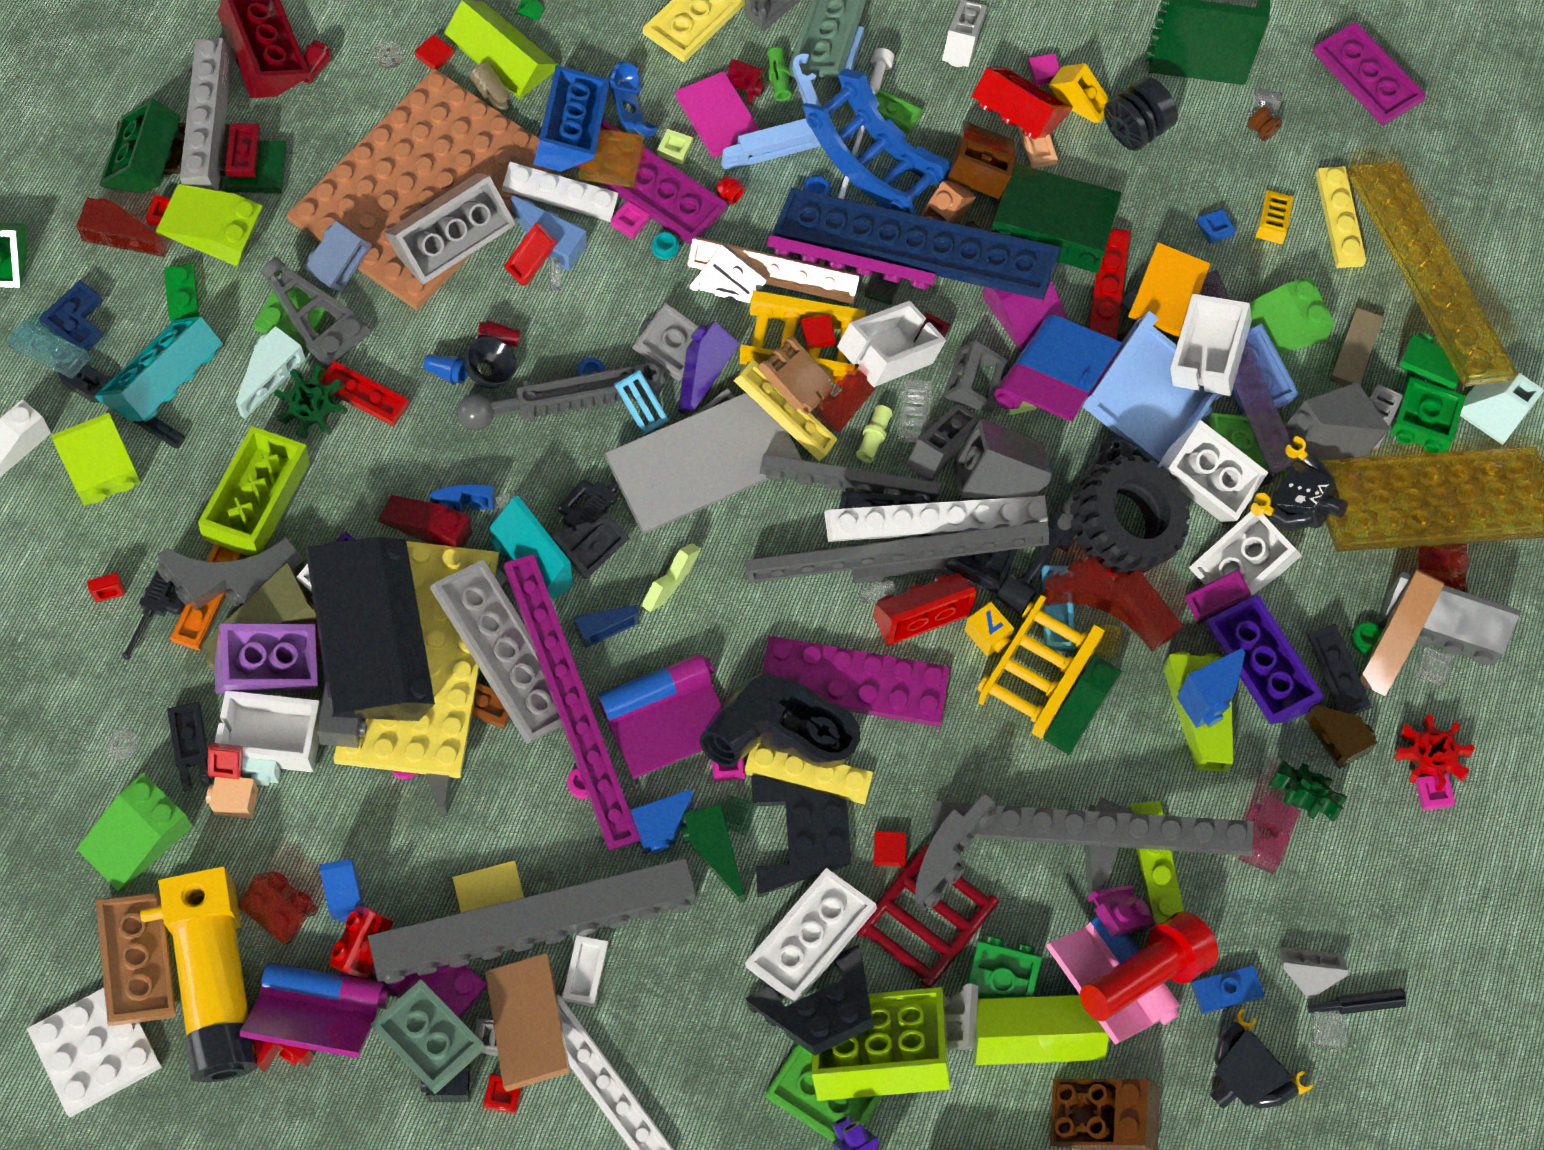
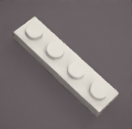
(560, 191)

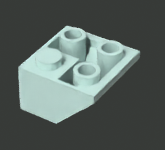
(1500, 406)

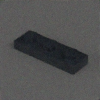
(1339, 670)

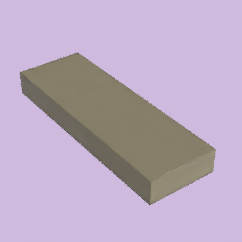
(1356, 347)

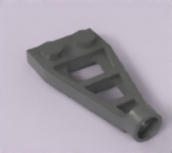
(339, 337)

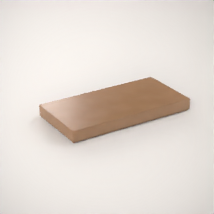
(134, 961)
(527, 1022)

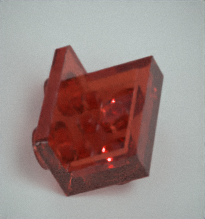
(846, 400)
(277, 905)

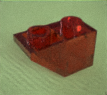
(1445, 563)

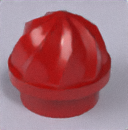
(730, 189)

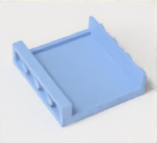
(1139, 395)

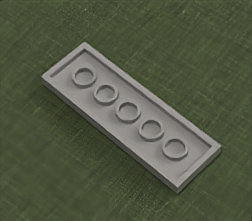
(499, 647)

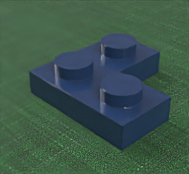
(68, 316)

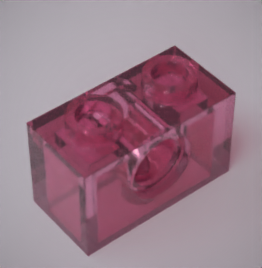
(1280, 821)

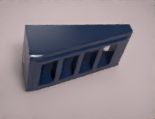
(604, 624)

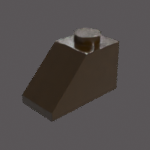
(1341, 734)

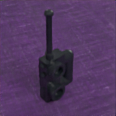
(598, 503)
(156, 602)

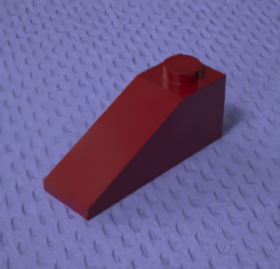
(427, 521)

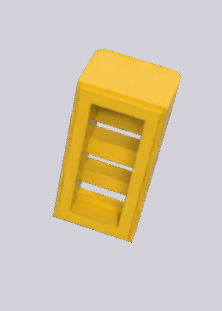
(1271, 232)

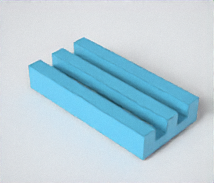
(628, 380)

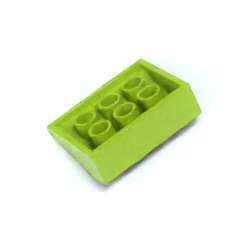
(896, 1056)

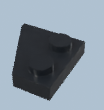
(590, 543)

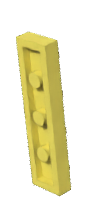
(1340, 217)
(802, 427)
(838, 781)

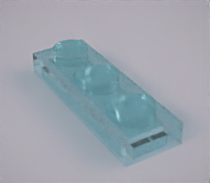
(48, 349)

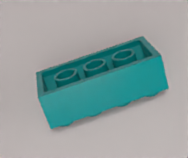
(160, 369)

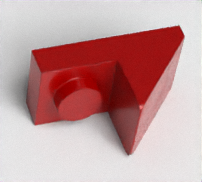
(267, 1051)

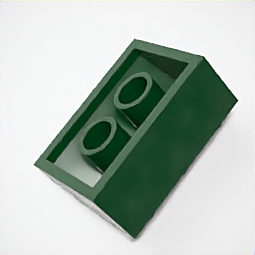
(141, 148)

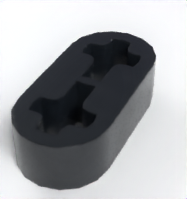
(81, 386)

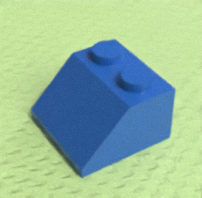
(1211, 689)

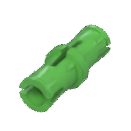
(778, 74)

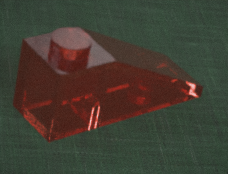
(110, 225)

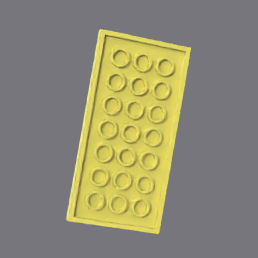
(441, 736)

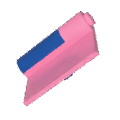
(1093, 952)

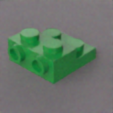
(1427, 416)
(1004, 969)

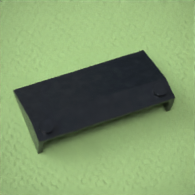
(370, 629)

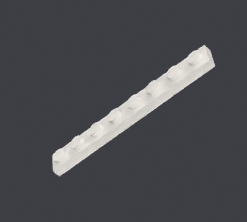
(931, 518)

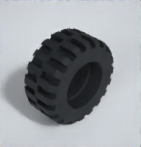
(1156, 497)

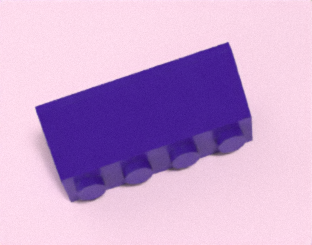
(1270, 663)

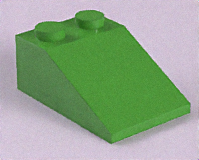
(1293, 315)
(133, 833)

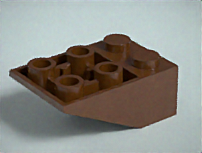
(982, 160)
(1105, 1114)

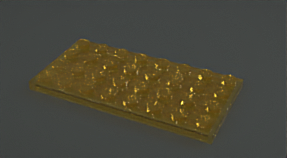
(1438, 499)

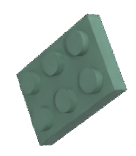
(428, 1036)

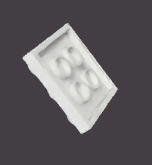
(88, 1056)

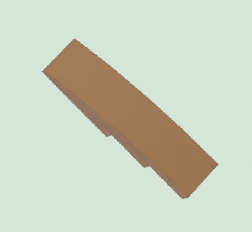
(1401, 632)

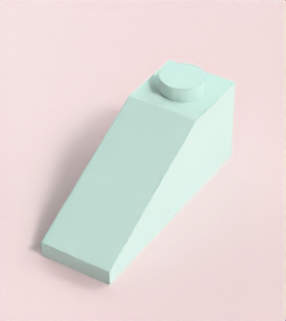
(268, 368)

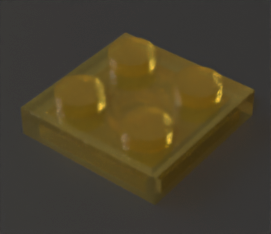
(615, 159)

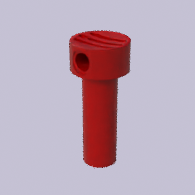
(1175, 952)

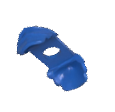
(624, 87)

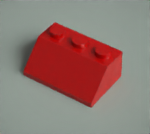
(1020, 102)
(924, 608)

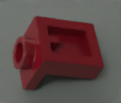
(747, 77)

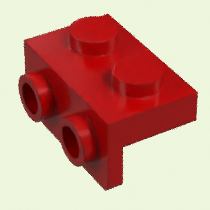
(353, 951)

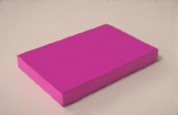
(716, 112)

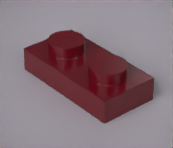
(242, 150)

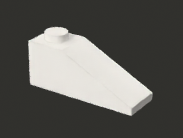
(964, 33)
(20, 433)

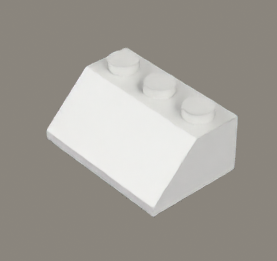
(1213, 472)

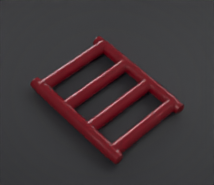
(948, 952)

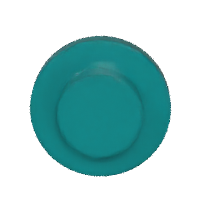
(665, 246)

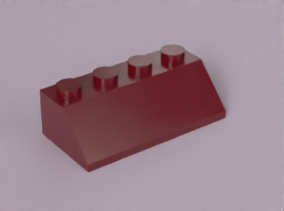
(263, 46)

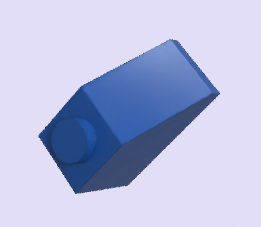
(661, 821)
(341, 888)

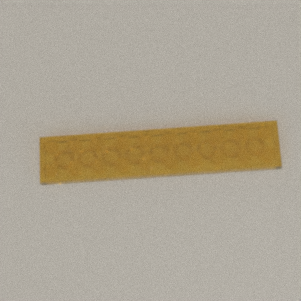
(1432, 274)

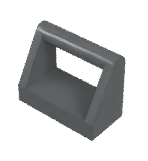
(963, 374)

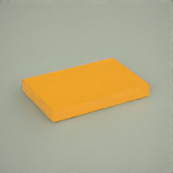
(1169, 287)

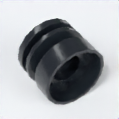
(1140, 113)

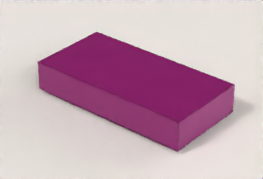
(1218, 596)

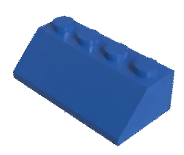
(571, 119)

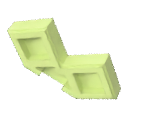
(664, 587)

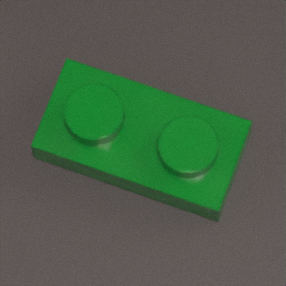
(181, 291)

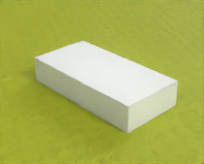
(585, 971)

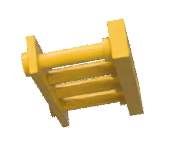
(791, 311)
(1054, 690)

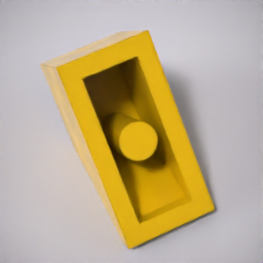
(1080, 90)

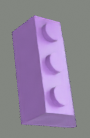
(266, 658)

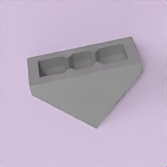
(1313, 969)

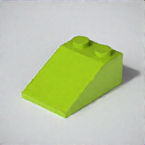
(210, 221)
(96, 459)

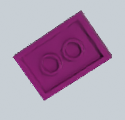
(454, 986)

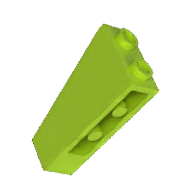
(1209, 746)

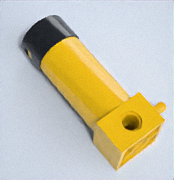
(203, 920)

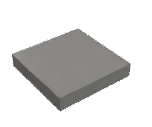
(667, 340)

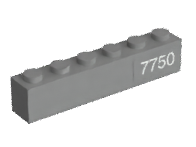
(206, 114)

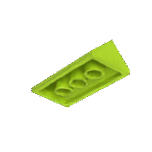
(493, 40)
(1036, 1031)

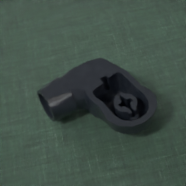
(783, 719)

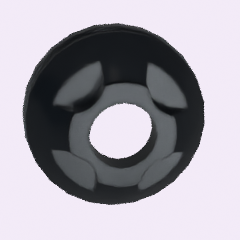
(496, 355)

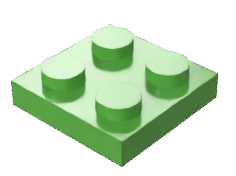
(275, 315)

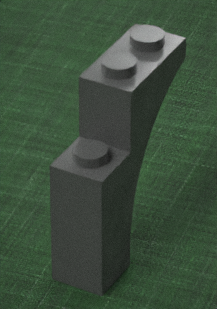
(203, 581)

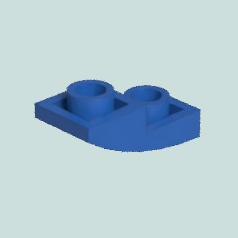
(473, 495)

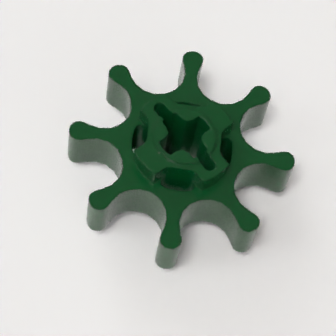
(300, 401)
(1308, 790)

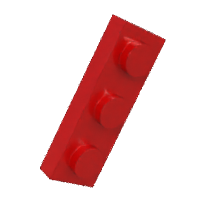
(366, 394)

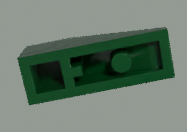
(1082, 705)
(711, 842)

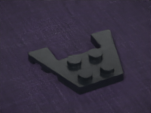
(815, 833)
(827, 1015)

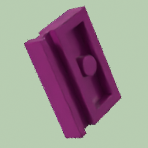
(1121, 910)

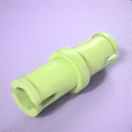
(874, 434)

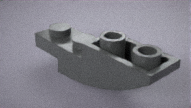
(941, 860)

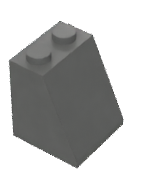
(1338, 424)
(1001, 464)

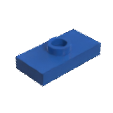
(1227, 989)

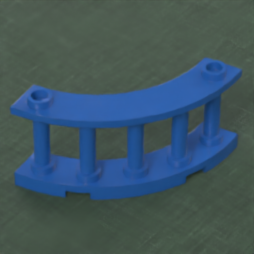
(888, 137)

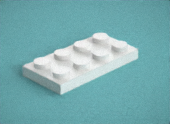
(811, 936)

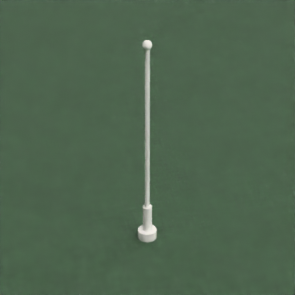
(881, 60)

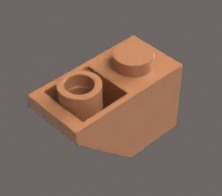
(949, 202)

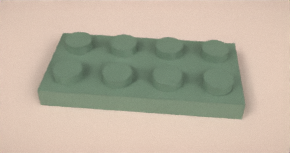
(828, 36)

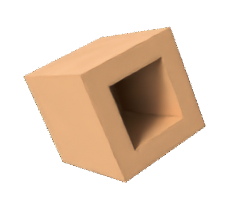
(233, 797)

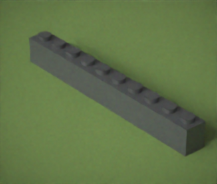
(531, 920)

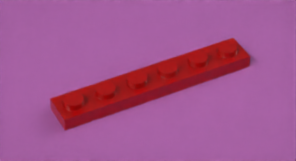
(1109, 285)

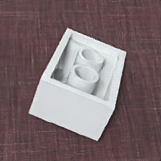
(1251, 547)

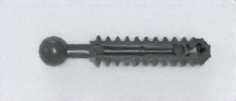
(558, 396)

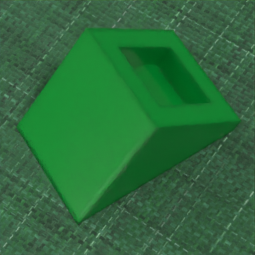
(530, 9)

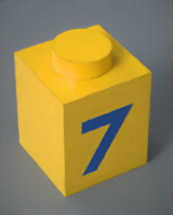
(989, 630)

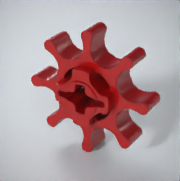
(1427, 742)

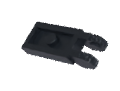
(189, 742)

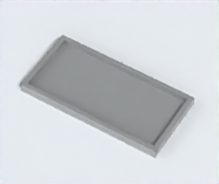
(697, 461)

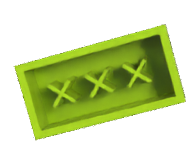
(254, 492)

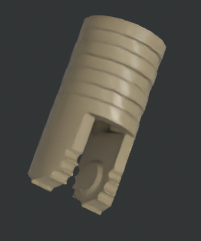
(490, 87)

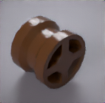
(1264, 123)

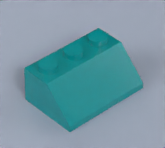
(520, 534)

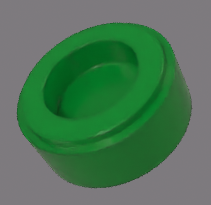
(1365, 636)

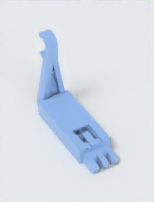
(777, 140)

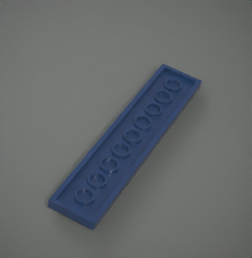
(919, 243)

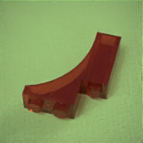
(1126, 598)

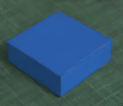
(1216, 226)

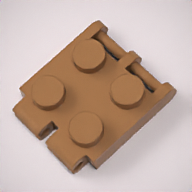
(796, 376)

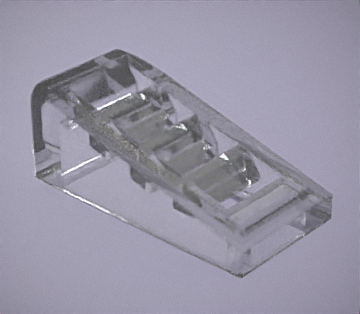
(915, 393)

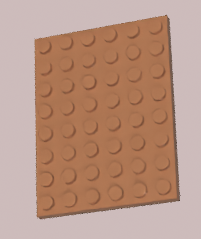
(406, 162)

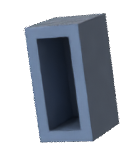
(337, 256)

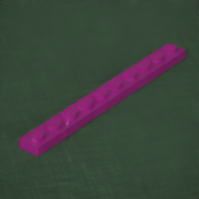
(571, 703)

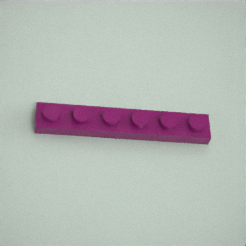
(840, 259)

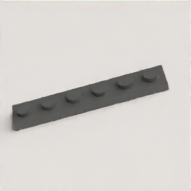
(837, 477)

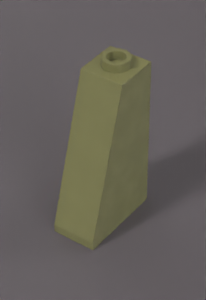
(277, 601)

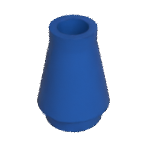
(446, 367)

